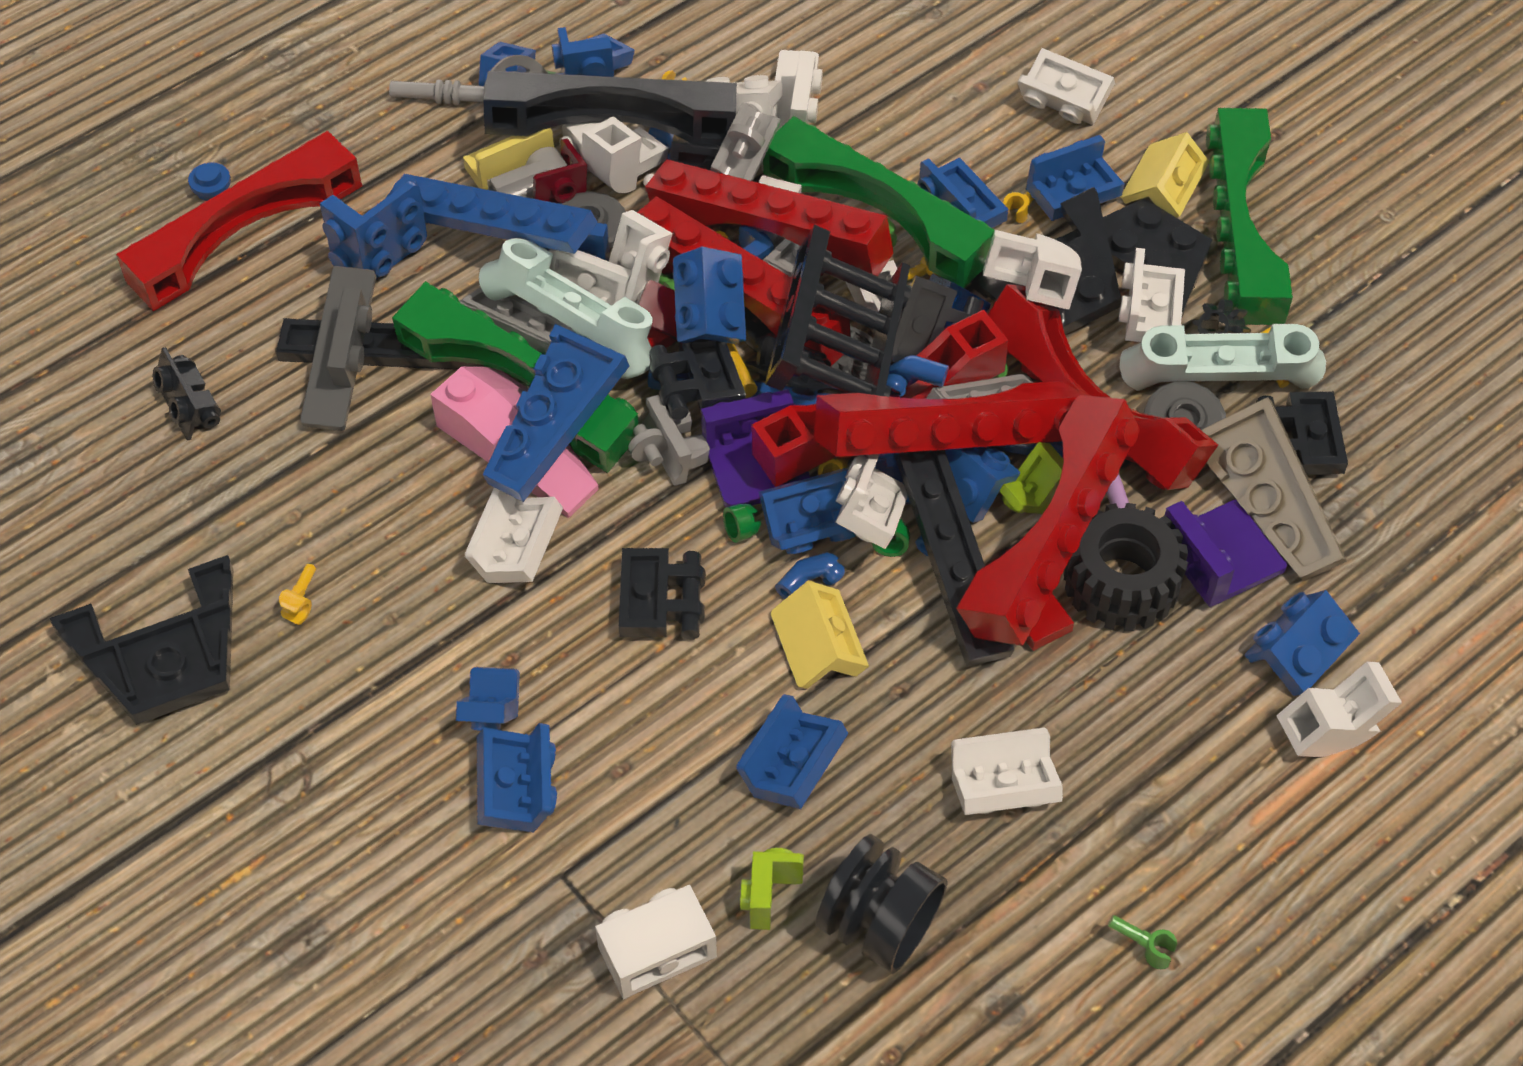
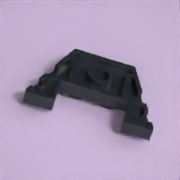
(1162, 235)
(1097, 286)
(164, 662)

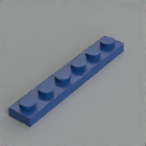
(502, 214)

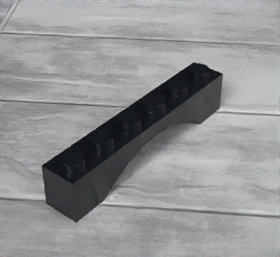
(537, 101)

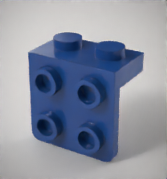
(380, 235)

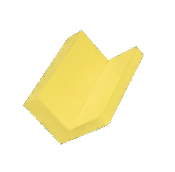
(505, 156)
(1167, 174)
(818, 634)

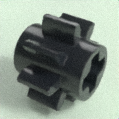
(1233, 319)

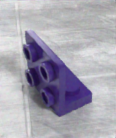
(1224, 551)

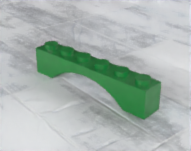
(948, 238)
(1255, 274)
(447, 330)

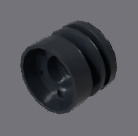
(872, 898)

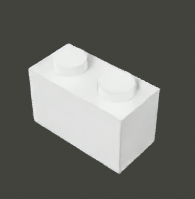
(656, 940)

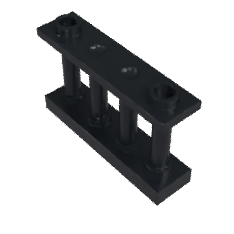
(799, 326)

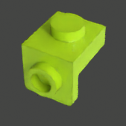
(1036, 481)
(768, 868)

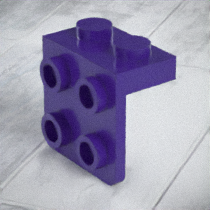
(729, 438)

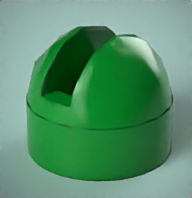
(740, 522)
(896, 546)

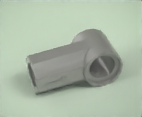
(520, 180)

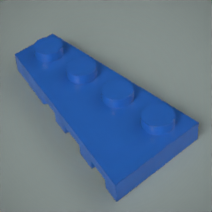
(560, 400)

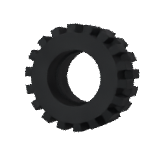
(1122, 597)

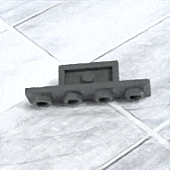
(339, 348)

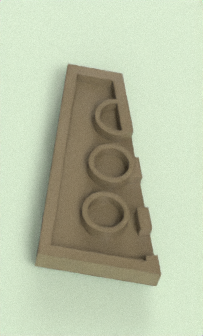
(1272, 487)

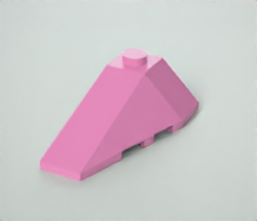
(475, 410)

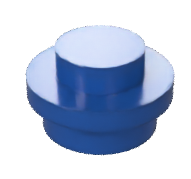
(209, 180)

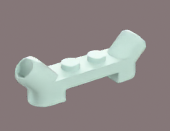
(526, 272)
(1171, 355)

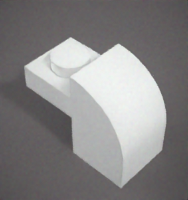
(619, 154)
(1040, 264)
(1341, 718)

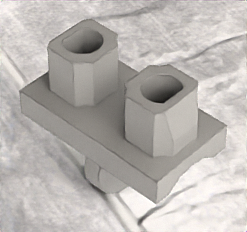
(745, 143)
(661, 442)

